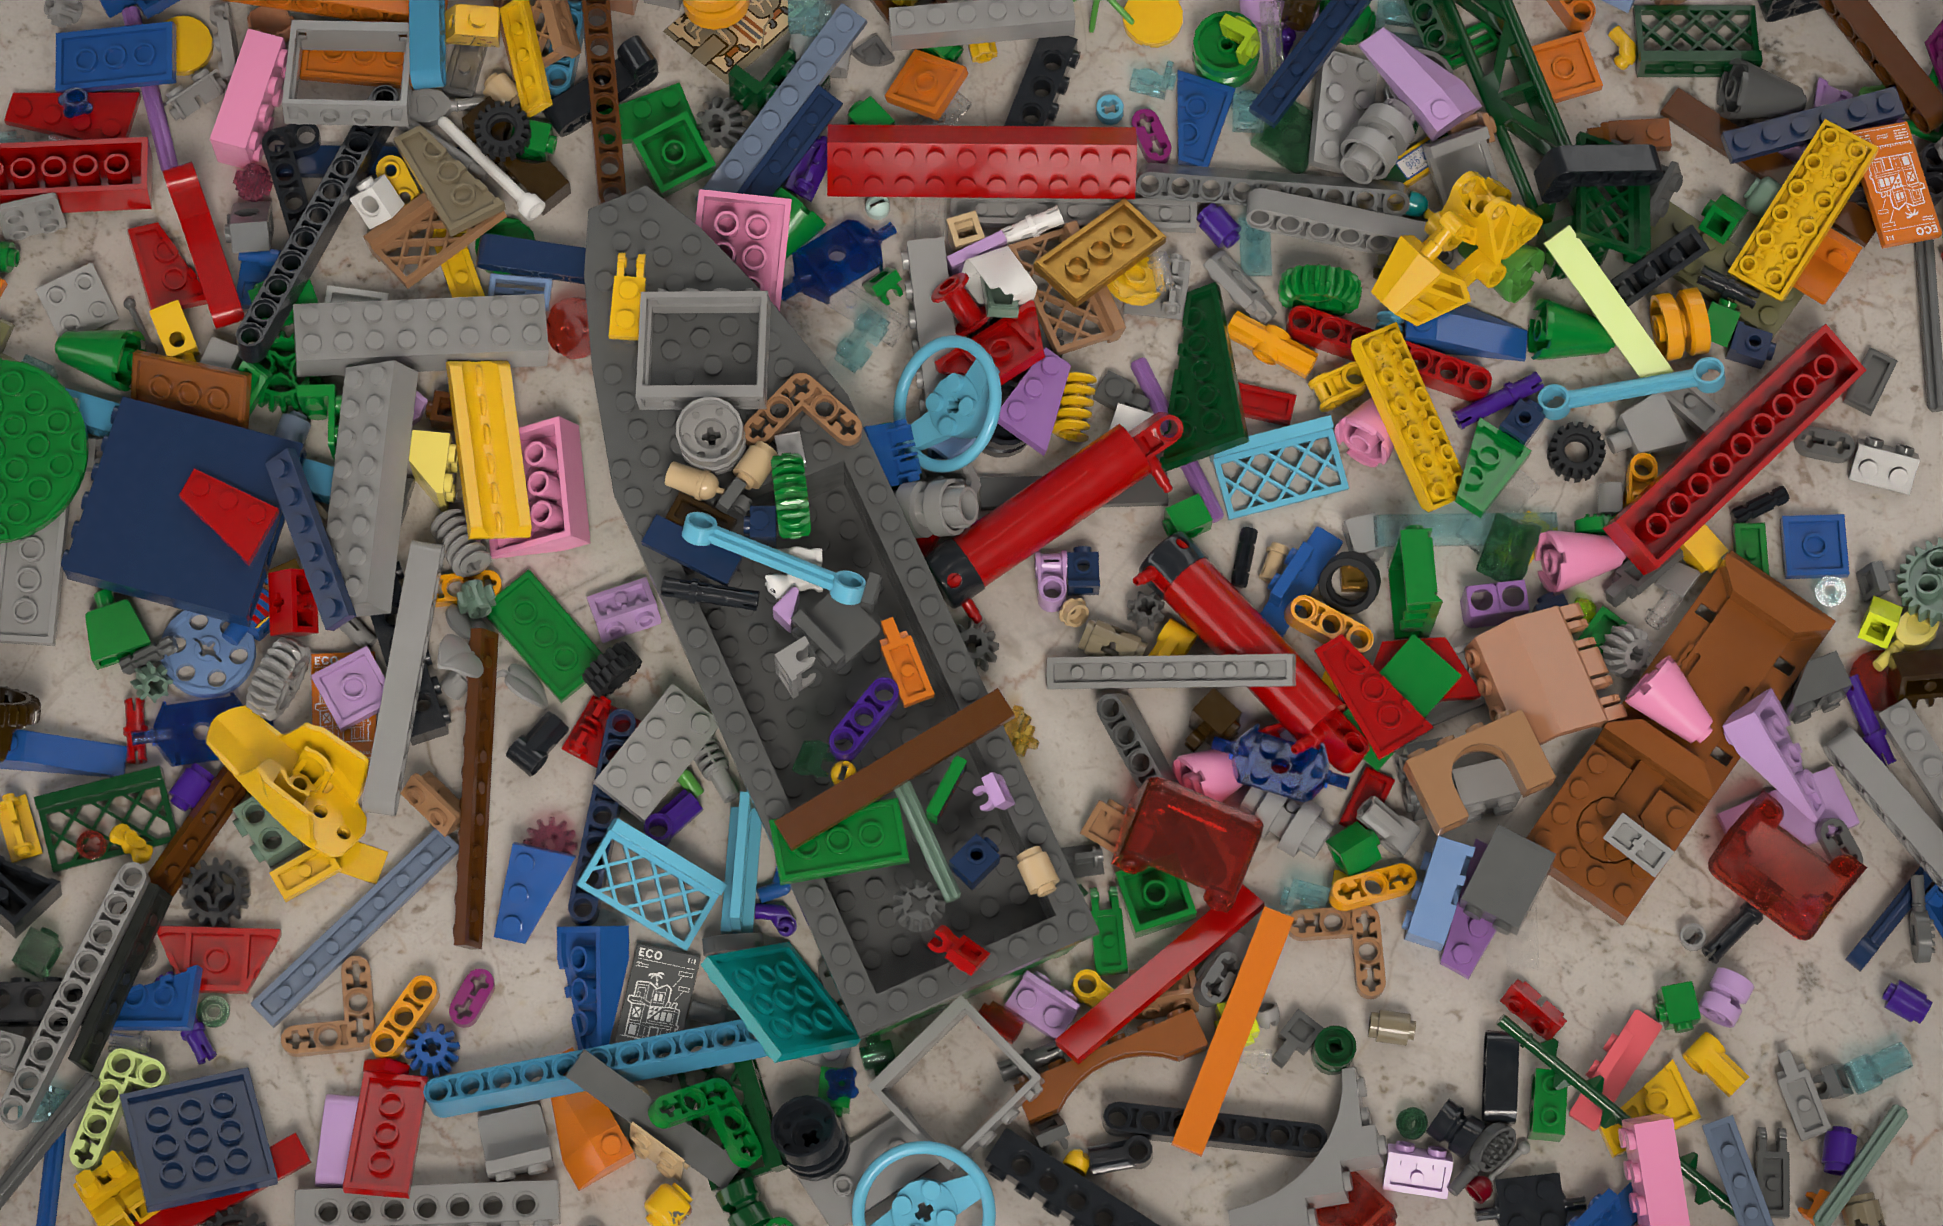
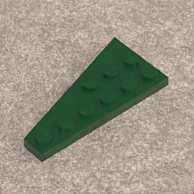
(1205, 384)

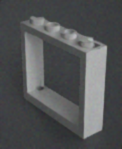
(346, 37)
(695, 301)
(923, 1044)

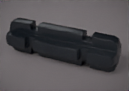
(1760, 505)
(1244, 557)

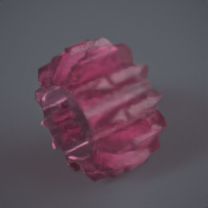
(552, 832)

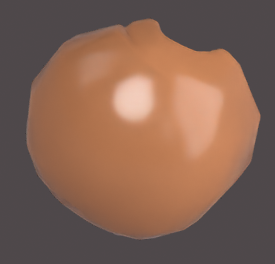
(270, 21)

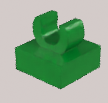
(882, 282)

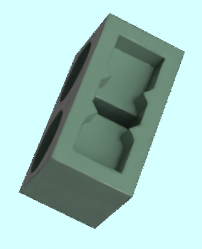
(263, 831)

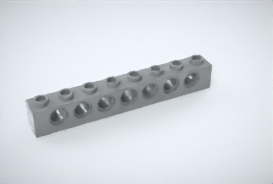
(545, 1194)

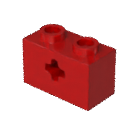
(291, 604)

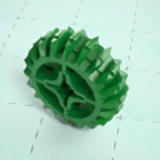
(1320, 288)
(280, 380)
(791, 495)

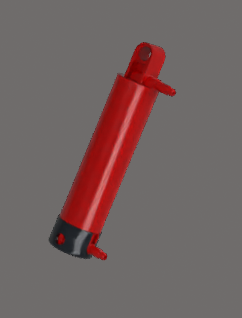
(1049, 509)
(1232, 626)

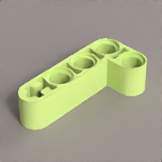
(111, 1112)

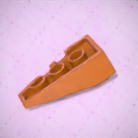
(589, 1137)

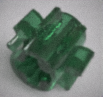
(876, 1054)

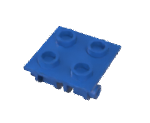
(889, 449)

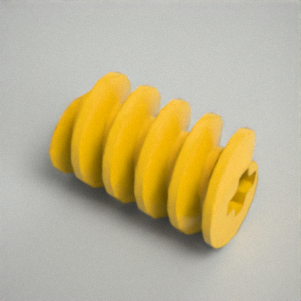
(1071, 409)

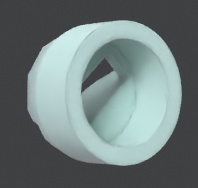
(878, 211)

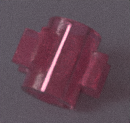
(253, 182)

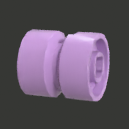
(1724, 999)

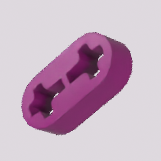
(1156, 134)
(465, 994)

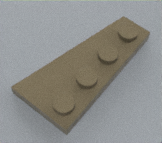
(447, 184)

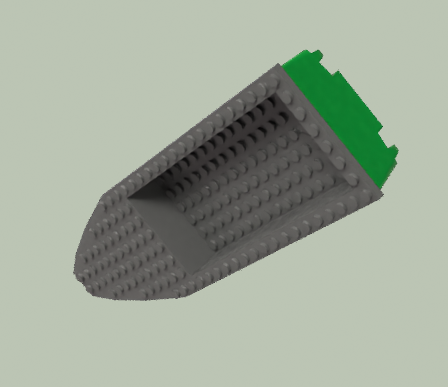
(855, 519)

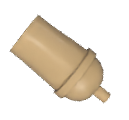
(693, 481)

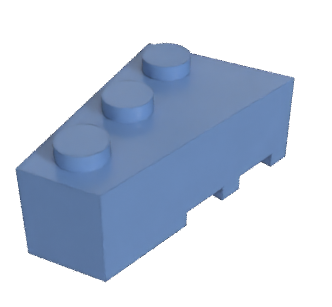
(1437, 893)

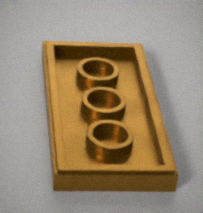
(1099, 252)

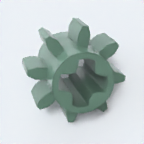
(476, 599)
(145, 676)

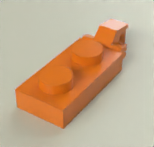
(904, 664)

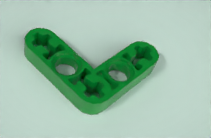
(716, 1109)

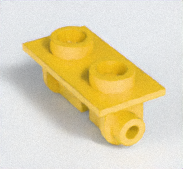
(19, 828)

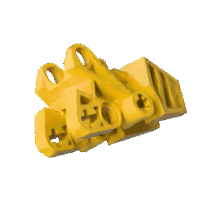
(1481, 214)

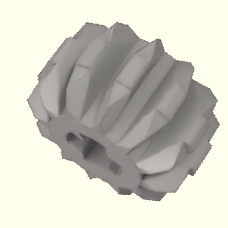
(1626, 650)

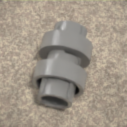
(1377, 142)
(937, 507)
(1295, 824)

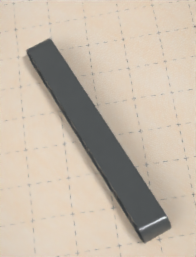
(1287, 182)

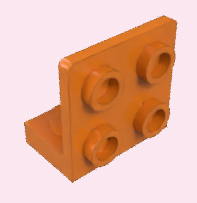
(1828, 266)

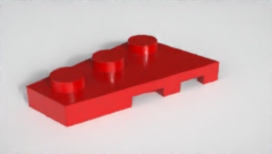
(163, 269)
(231, 513)

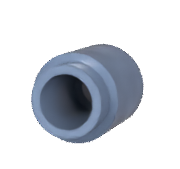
(293, 427)

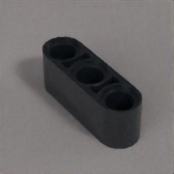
(1500, 1078)

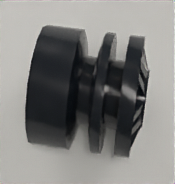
(810, 1138)

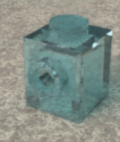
(808, 16)

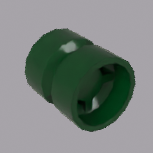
(1333, 1050)
(743, 1205)

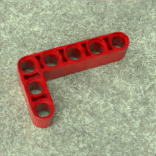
(204, 245)

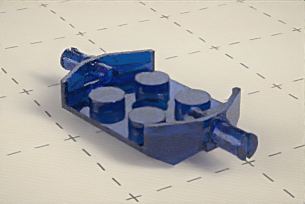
(822, 277)
(175, 729)
(1258, 752)

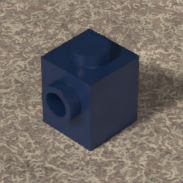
(975, 860)

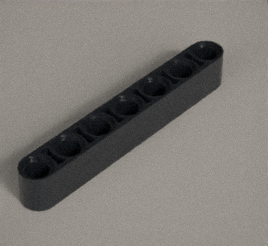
(1230, 1124)

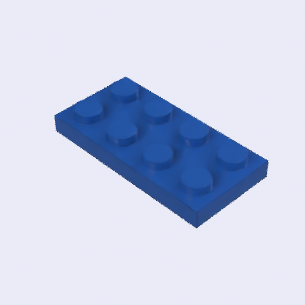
(116, 57)

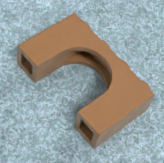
(1506, 737)

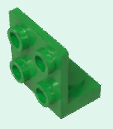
(318, 403)

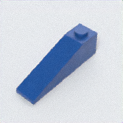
(64, 755)

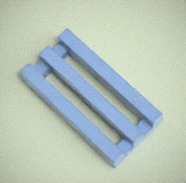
(520, 280)

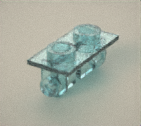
(1255, 250)
(866, 329)

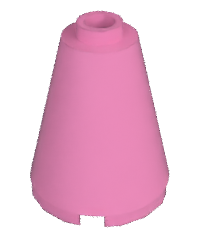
(1365, 435)
(1574, 558)
(1671, 702)
(1207, 773)

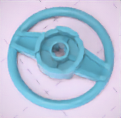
(957, 407)
(945, 1197)

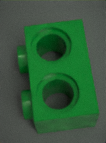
(1546, 1107)

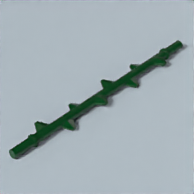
(1611, 1113)

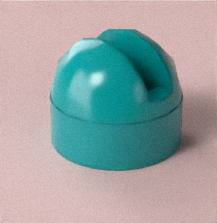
(1418, 204)

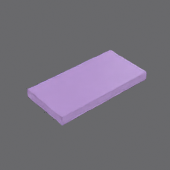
(1794, 820)

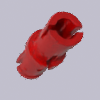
(135, 723)

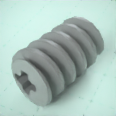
(464, 555)

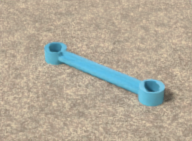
(1632, 388)
(844, 586)

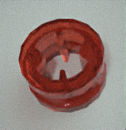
(91, 855)

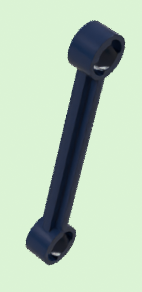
(1884, 924)

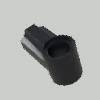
(532, 750)
(1116, 1157)

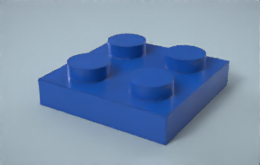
(1814, 546)

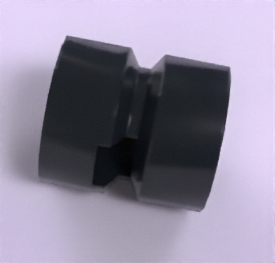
(1455, 1128)

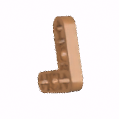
(807, 404)
(1349, 929)
(343, 1028)

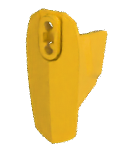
(296, 776)

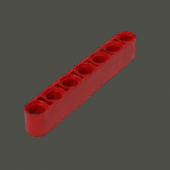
(1433, 360)

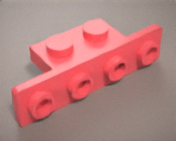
(1618, 1065)

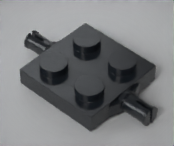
(1530, 1202)

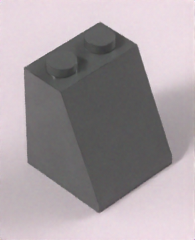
(1507, 881)

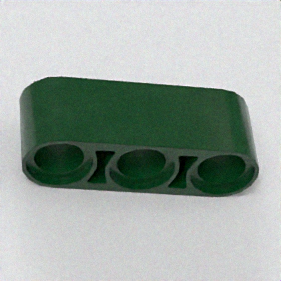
(1432, 29)

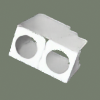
(1001, 270)

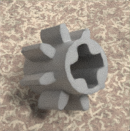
(63, 11)

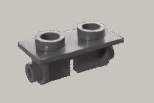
(1085, 860)

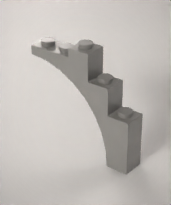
(1326, 1181)

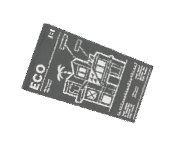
(657, 995)

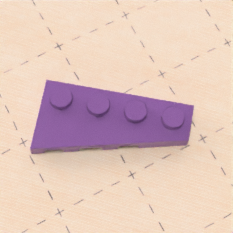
(1467, 936)

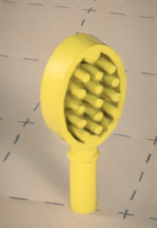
(1909, 636)

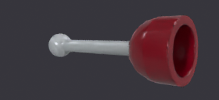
(1481, 1186)

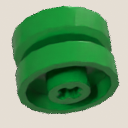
(1216, 55)

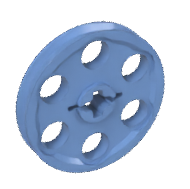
(206, 665)

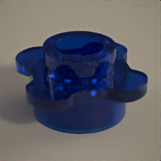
(75, 102)
(835, 1076)

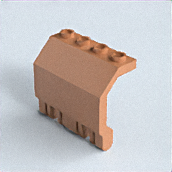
(1544, 672)

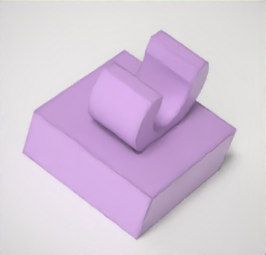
(997, 792)

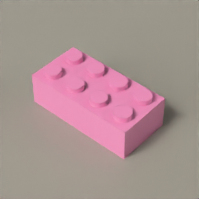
(250, 100)
(1654, 1171)

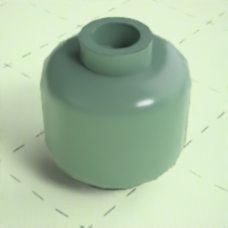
(1761, 195)

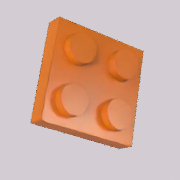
(1568, 67)
(926, 84)

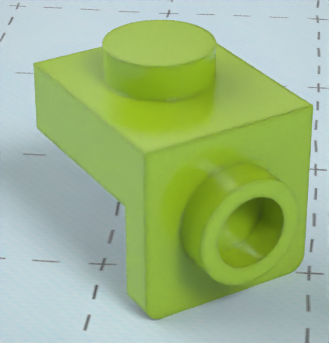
(1241, 32)

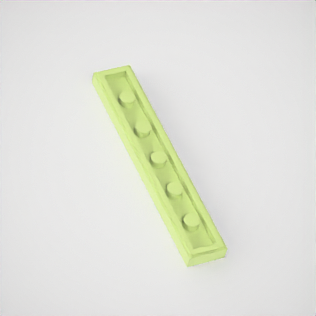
(1606, 304)

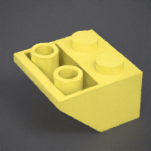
(433, 462)

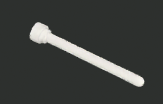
(529, 204)

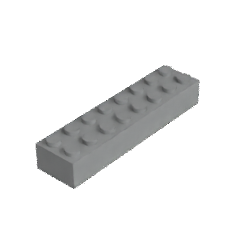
(420, 333)
(371, 480)

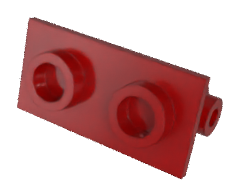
(1543, 1020)

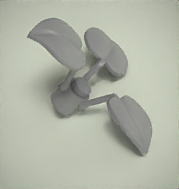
(457, 656)

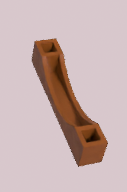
(1170, 1039)

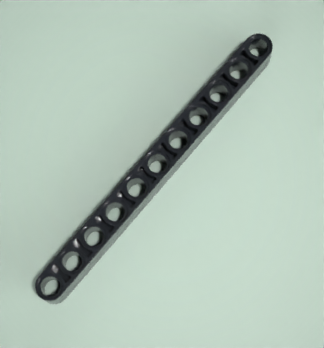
(308, 232)

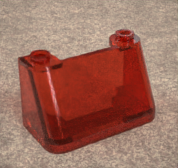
(1188, 839)
(1781, 872)

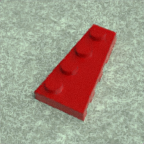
(41, 113)

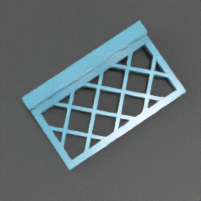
(1279, 440)
(666, 860)
(741, 868)

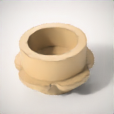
(1074, 612)

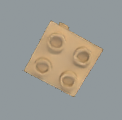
(647, 1146)

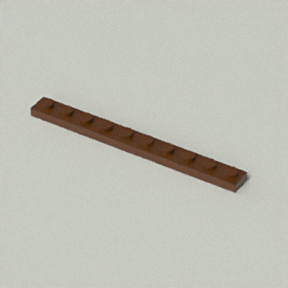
(476, 793)

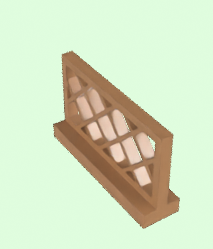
(557, 27)
(408, 223)
(1101, 304)

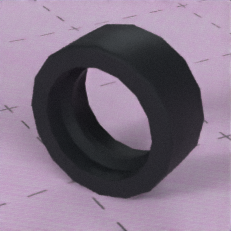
(1356, 560)

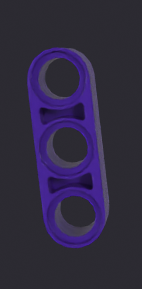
(867, 705)

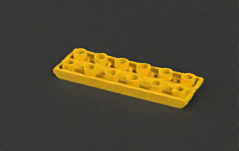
(1803, 210)
(1408, 416)
(489, 449)

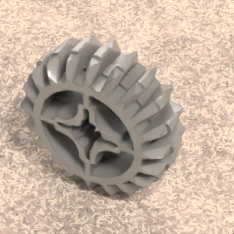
(278, 678)

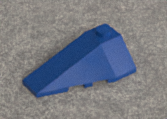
(1470, 333)
(595, 973)

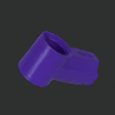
(673, 816)

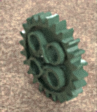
(1922, 575)

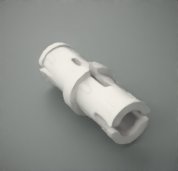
(1033, 225)

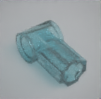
(1871, 1070)

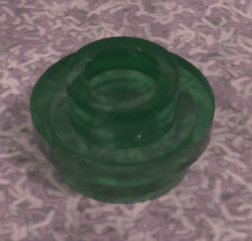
(208, 1003)
(1405, 1120)

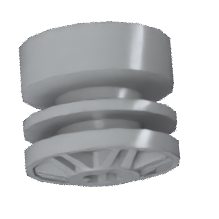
(707, 418)

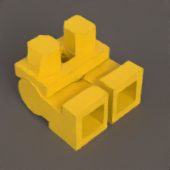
(113, 1192)

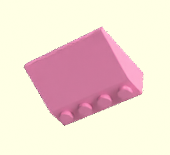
(750, 233)
(553, 489)

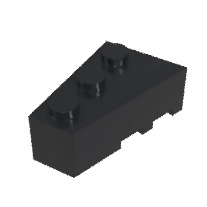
(24, 896)

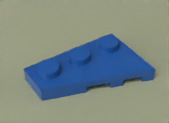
(1200, 117)
(528, 889)
(162, 1004)

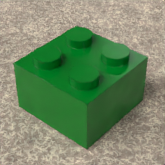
(673, 155)
(1154, 900)

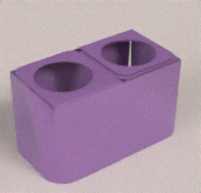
(1492, 617)

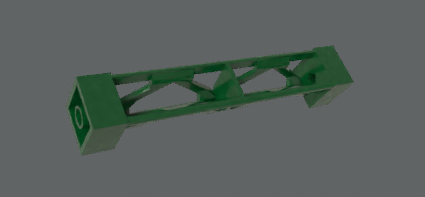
(1533, 89)

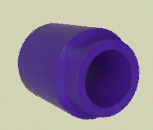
(1219, 226)
(190, 787)
(1906, 1001)
(1838, 1150)

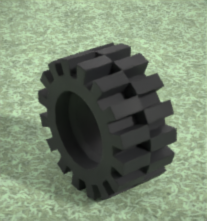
(497, 114)
(1576, 469)
(612, 669)

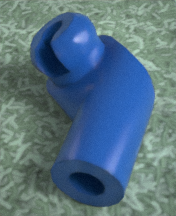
(773, 890)

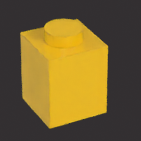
(1703, 550)

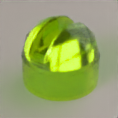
(1588, 608)

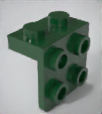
(753, 93)

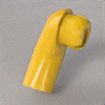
(1626, 46)

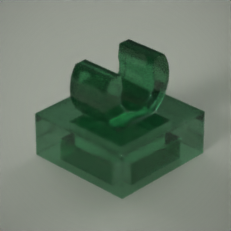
(811, 757)

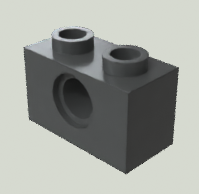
(250, 227)

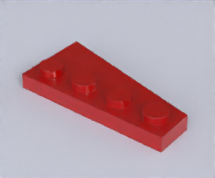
(1376, 706)

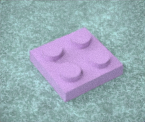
(351, 688)

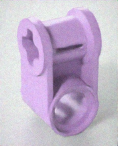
(1051, 574)

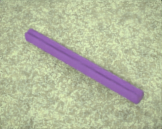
(154, 108)
(1160, 404)

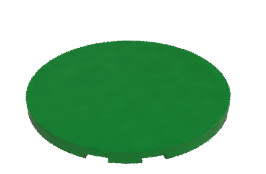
(40, 449)

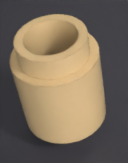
(501, 88)
(755, 465)
(1037, 871)

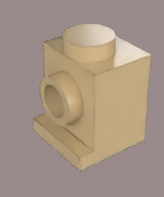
(964, 230)

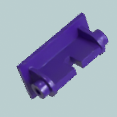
(810, 171)

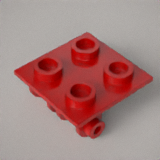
(588, 733)

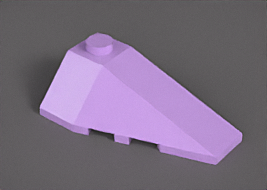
(1428, 89)
(1763, 741)

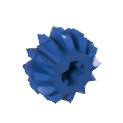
(423, 1059)

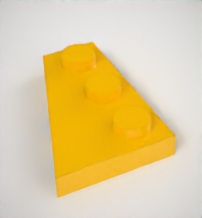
(1661, 1095)

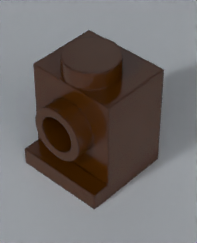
(436, 410)

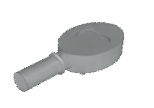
(431, 104)

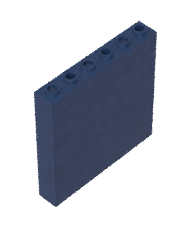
(141, 534)

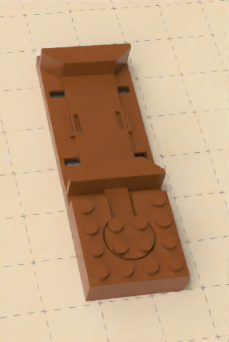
(1652, 771)

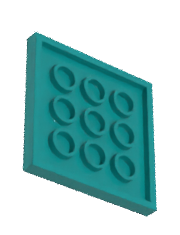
(781, 1001)

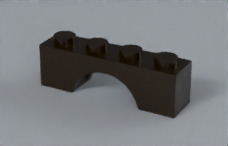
(536, 178)

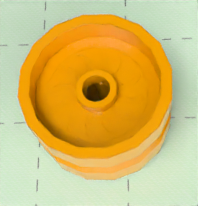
(715, 13)
(1680, 323)

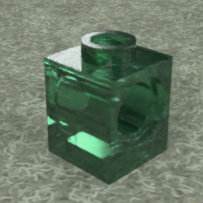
(38, 952)

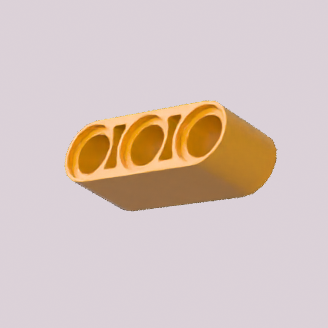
(1318, 612)
(405, 1003)

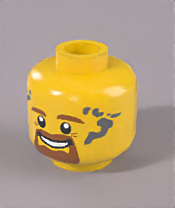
(668, 1206)

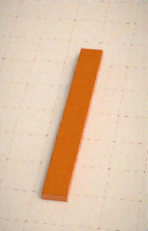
(1232, 1031)

